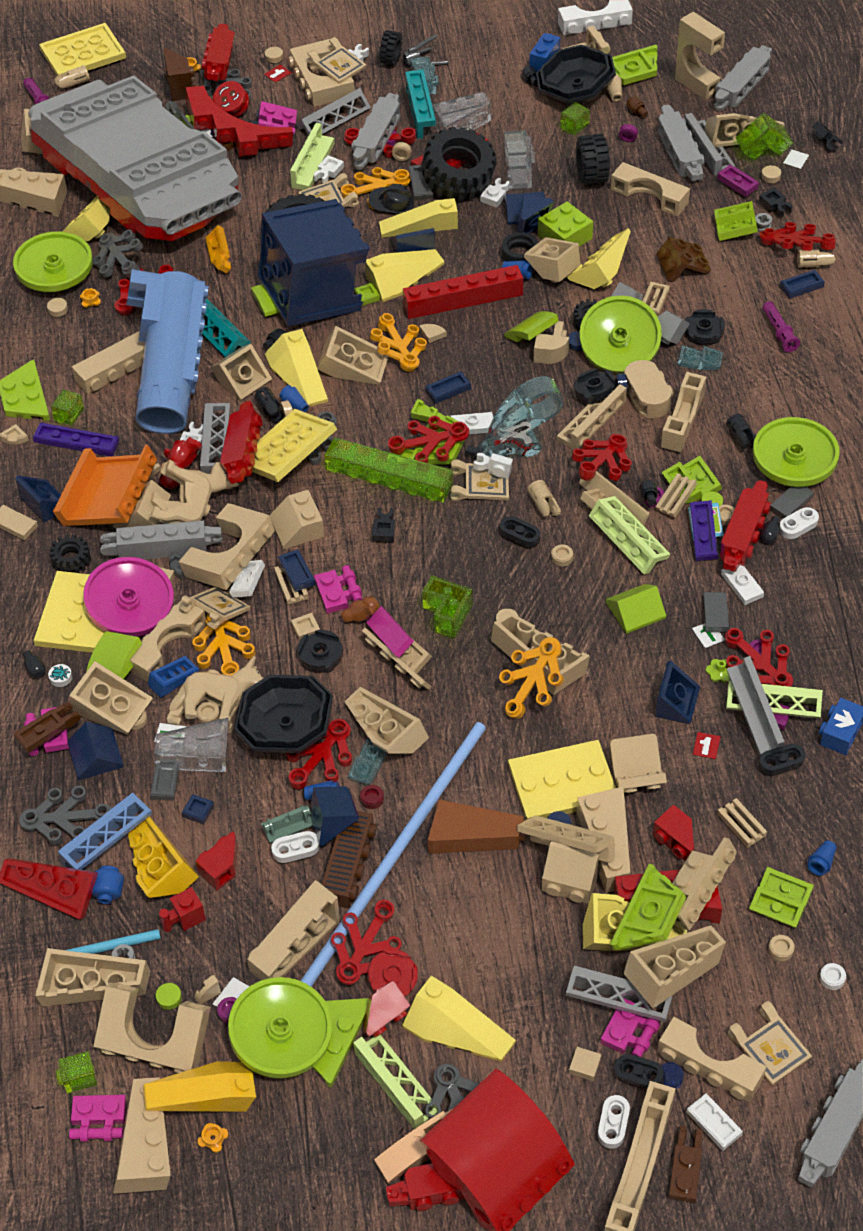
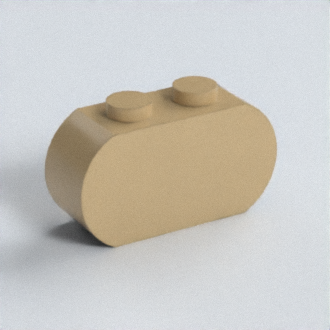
(648, 389)

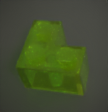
(764, 134)
(449, 602)

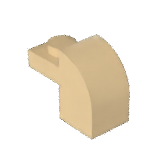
(552, 348)

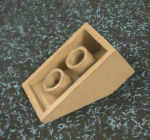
(351, 358)
(108, 699)

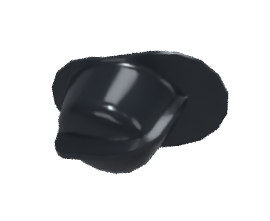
(391, 199)

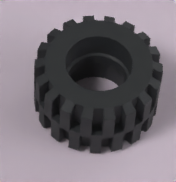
(592, 158)

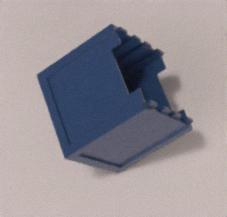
(310, 261)

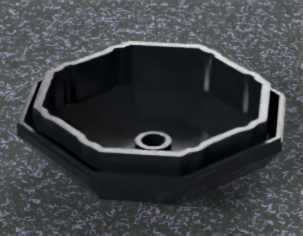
(575, 74)
(282, 700)

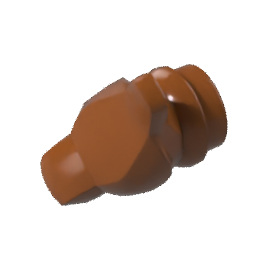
(360, 610)

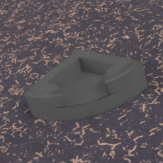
(174, 565)

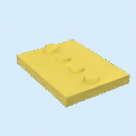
(87, 47)
(290, 443)
(65, 618)
(557, 777)

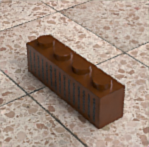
(347, 859)

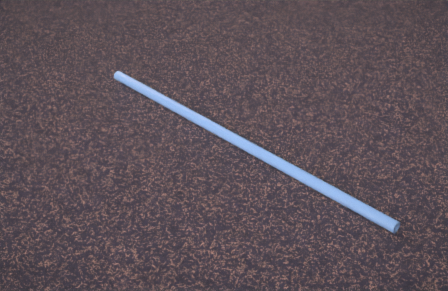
(397, 849)

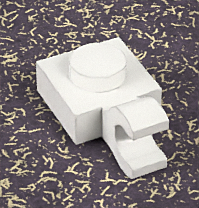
(497, 464)

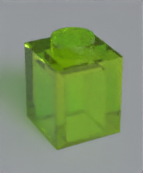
(575, 118)
(67, 407)
(76, 1072)

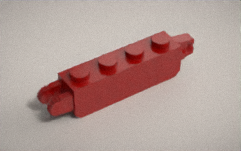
(218, 53)
(241, 442)
(744, 526)
(422, 1189)

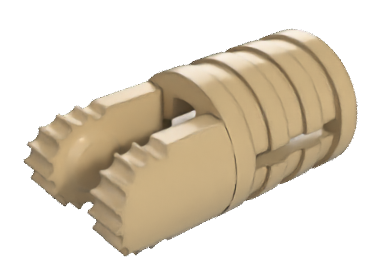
(72, 77)
(814, 258)
(543, 498)

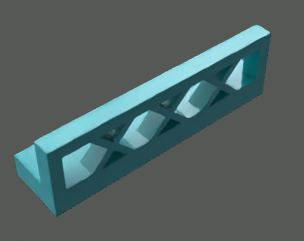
(419, 101)
(225, 327)

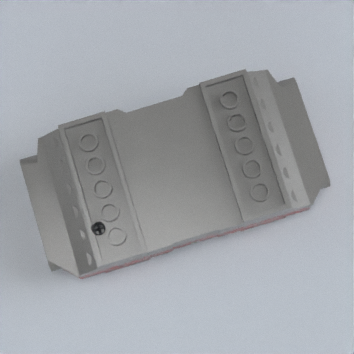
(136, 157)

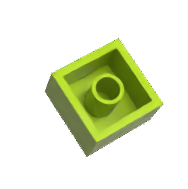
(566, 224)

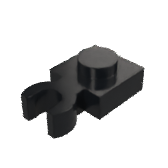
(773, 200)
(384, 526)

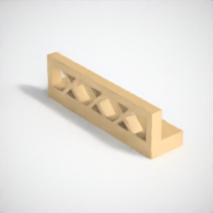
(592, 421)
(547, 830)

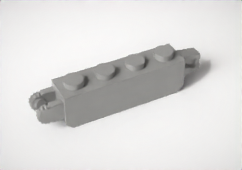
(742, 78)
(376, 130)
(680, 144)
(159, 539)
(835, 1130)

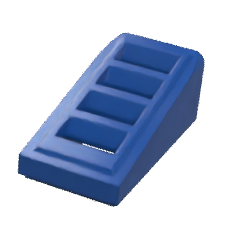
(161, 685)

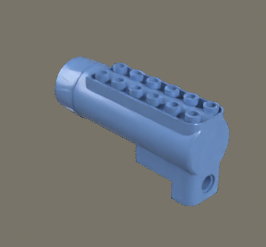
(173, 338)

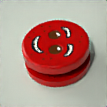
(231, 98)

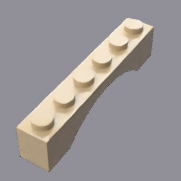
(641, 1158)

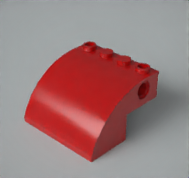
(498, 1152)

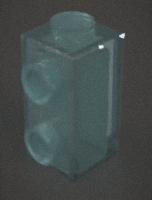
(429, 70)

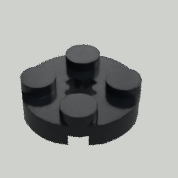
(714, 325)
(603, 386)
(320, 661)

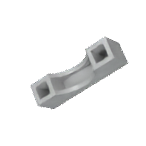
(671, 324)

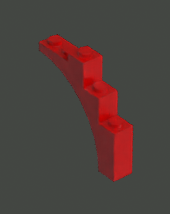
(227, 128)

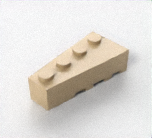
(33, 189)
(515, 633)
(607, 815)
(296, 933)
(674, 963)
(84, 976)
(144, 1148)

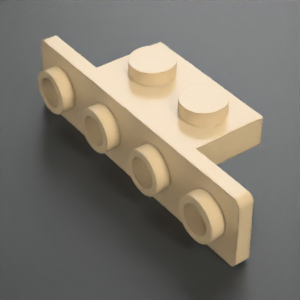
(601, 488)
(410, 661)
(700, 878)

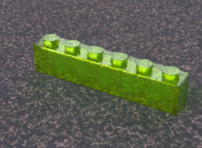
(389, 469)

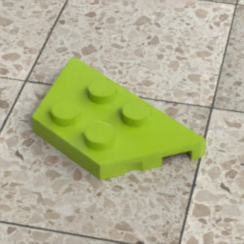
(636, 65)
(23, 393)
(649, 912)
(346, 1023)

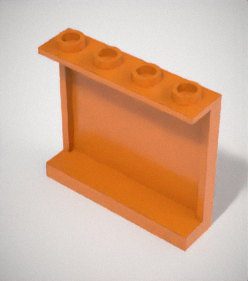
(104, 488)

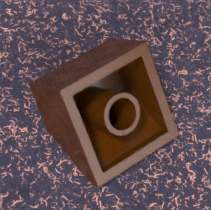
(178, 74)

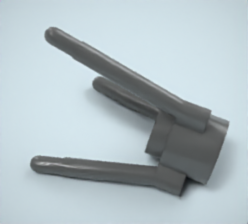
(414, 53)
(174, 109)

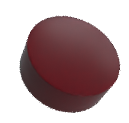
(372, 797)

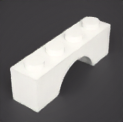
(575, 20)

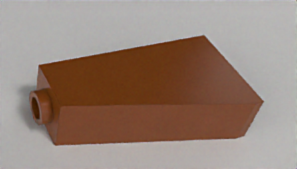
(473, 828)

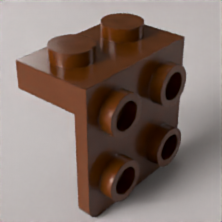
(678, 254)

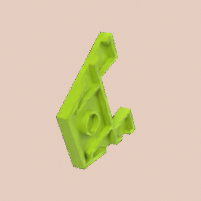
(423, 412)

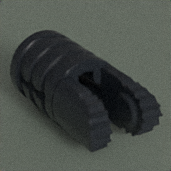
(269, 404)
(741, 431)

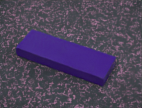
(703, 530)

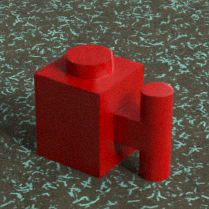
(185, 909)

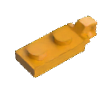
(218, 249)

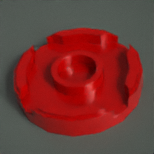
(394, 966)

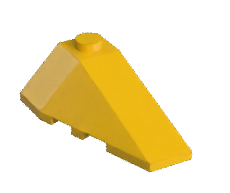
(158, 862)
(204, 1088)

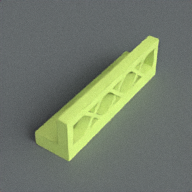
(311, 155)
(626, 535)
(785, 694)
(390, 1083)

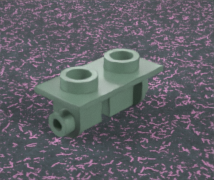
(287, 823)

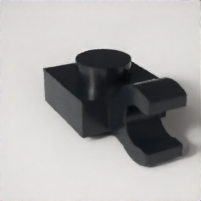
(825, 134)

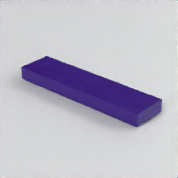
(76, 439)

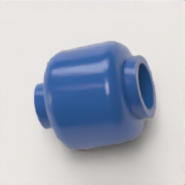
(108, 884)

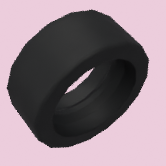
(514, 240)

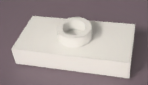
(477, 422)
(247, 579)
(743, 585)
(714, 1122)

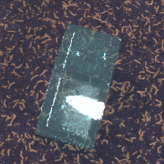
(703, 360)
(367, 764)

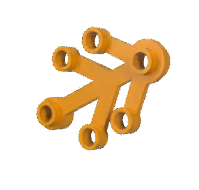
(375, 181)
(407, 360)
(223, 642)
(534, 675)

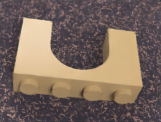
(690, 72)
(317, 88)
(224, 567)
(118, 1035)

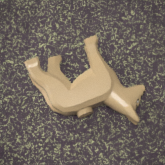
(194, 493)
(215, 688)

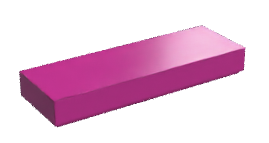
(390, 632)

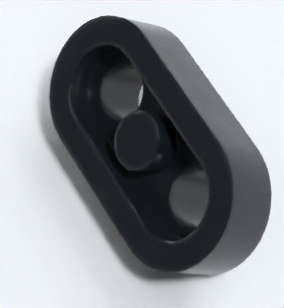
(521, 533)
(780, 759)
(642, 1070)

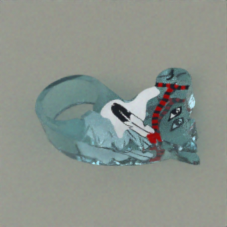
(514, 420)

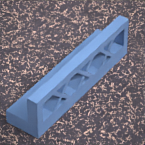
(101, 830)

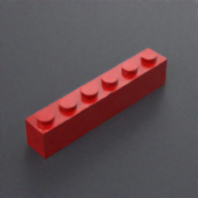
(462, 291)

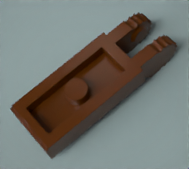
(46, 727)
(686, 1168)

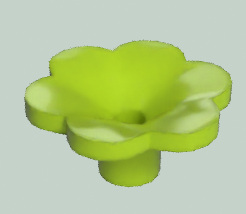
(717, 671)

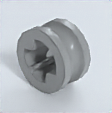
(763, 217)
(123, 949)

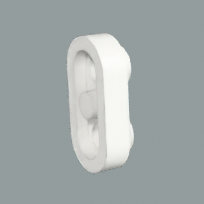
(802, 522)
(295, 846)
(613, 1123)

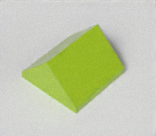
(637, 607)

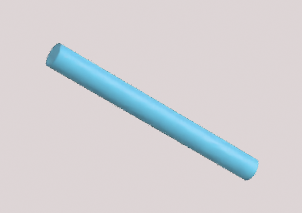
(111, 944)

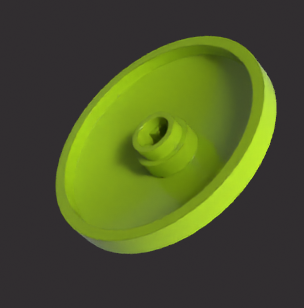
(53, 261)
(619, 333)
(796, 451)
(280, 1027)

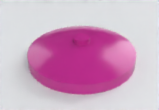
(128, 596)

